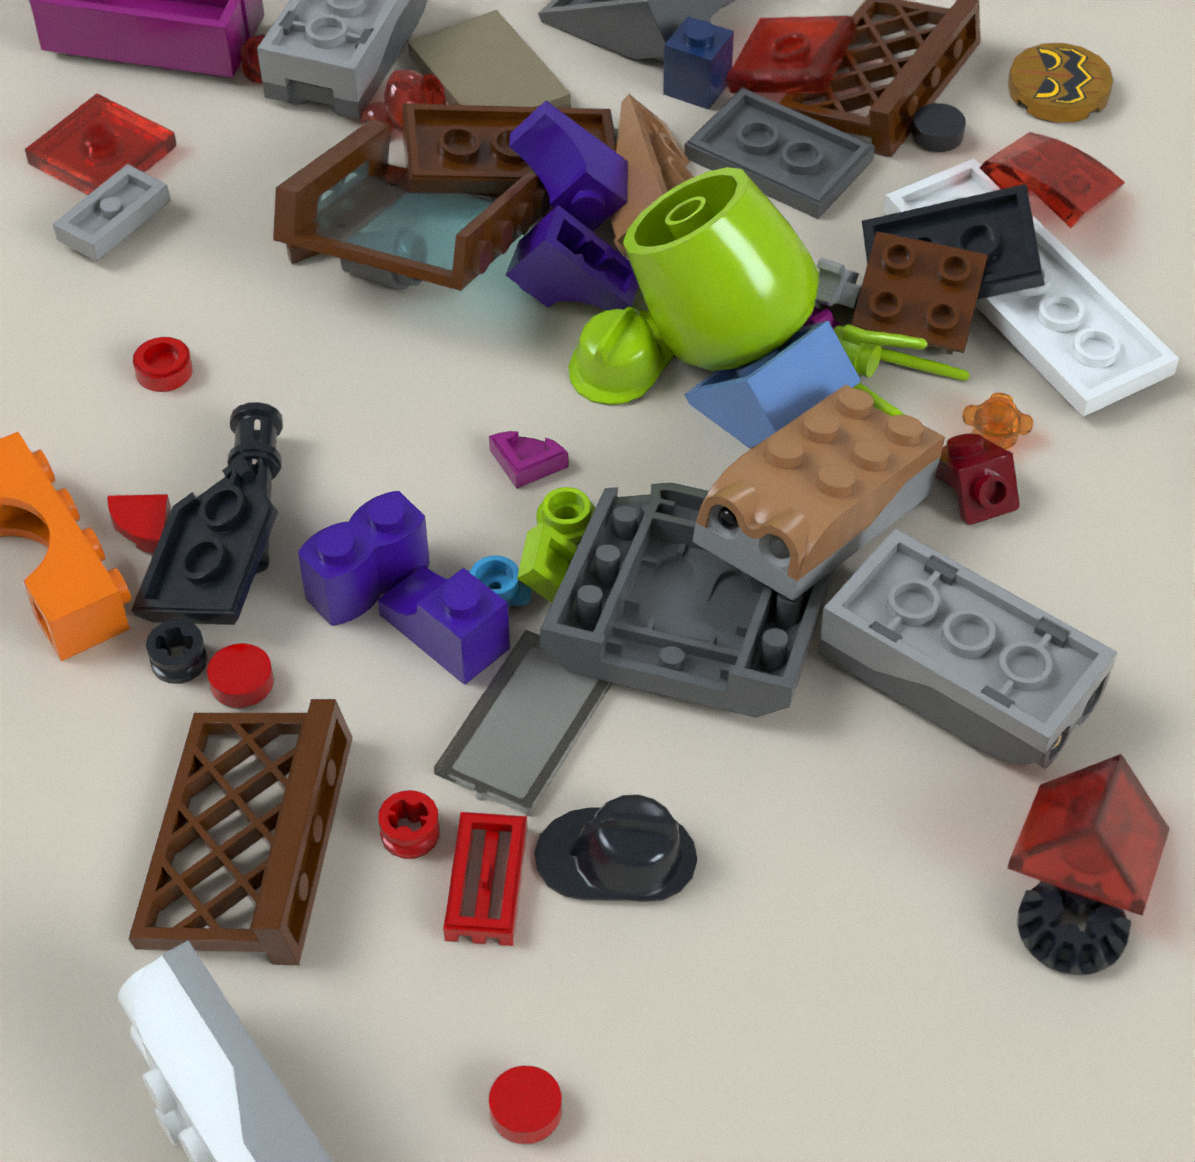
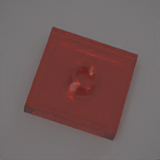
(792, 54)
(98, 143)

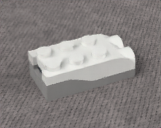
(207, 1071)

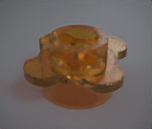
(998, 420)

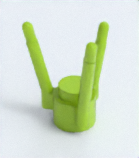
(865, 352)

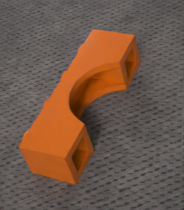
(70, 589)

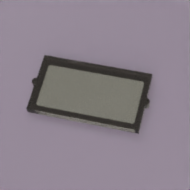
(521, 728)

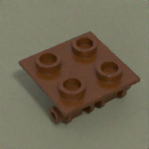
(920, 291)

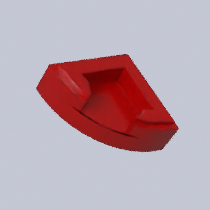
(140, 518)

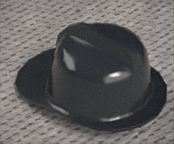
(617, 852)

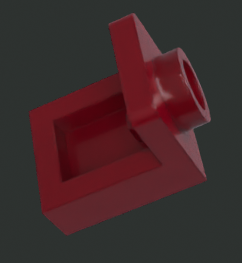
(981, 476)

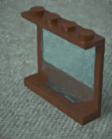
(362, 212)

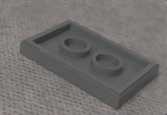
(781, 151)

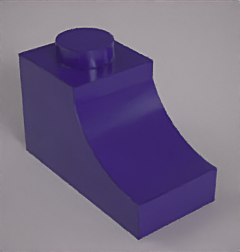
(572, 165)
(571, 263)
(450, 619)

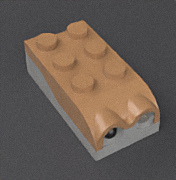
(818, 491)

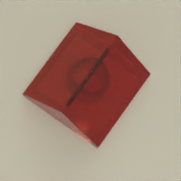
(1094, 835)

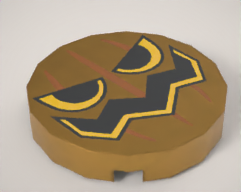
(1060, 82)

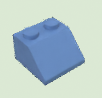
(777, 388)

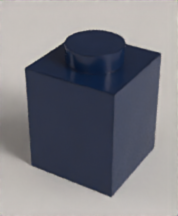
(697, 62)

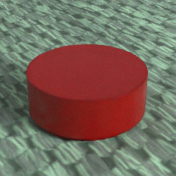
(162, 364)
(240, 675)
(525, 1104)

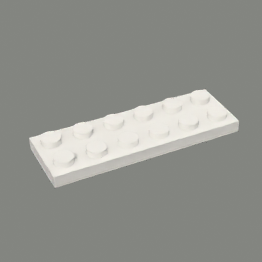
(1071, 325)

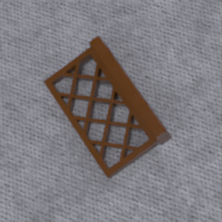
(916, 79)
(297, 848)

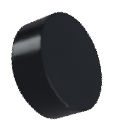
(938, 127)

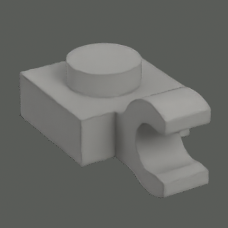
(837, 284)

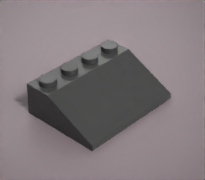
(627, 26)

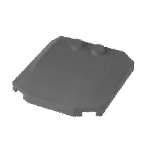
(673, 617)

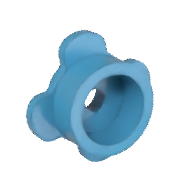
(502, 574)

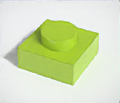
(545, 560)

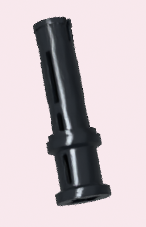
(258, 445)

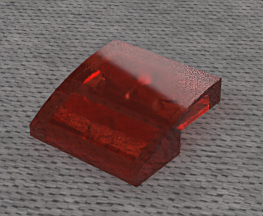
(1056, 173)

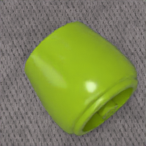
(721, 270)

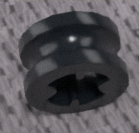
(171, 635)

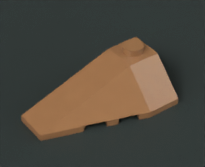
(653, 160)

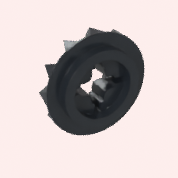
(1067, 947)

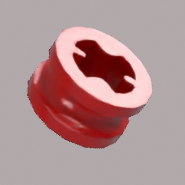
(415, 807)

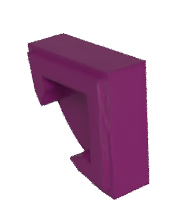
(527, 458)

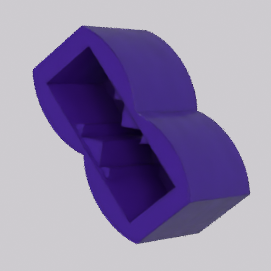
(362, 558)

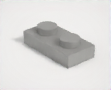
(111, 212)

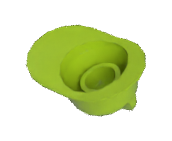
(618, 356)

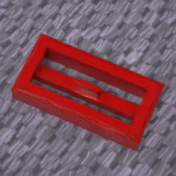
(481, 925)

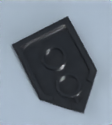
(209, 552)

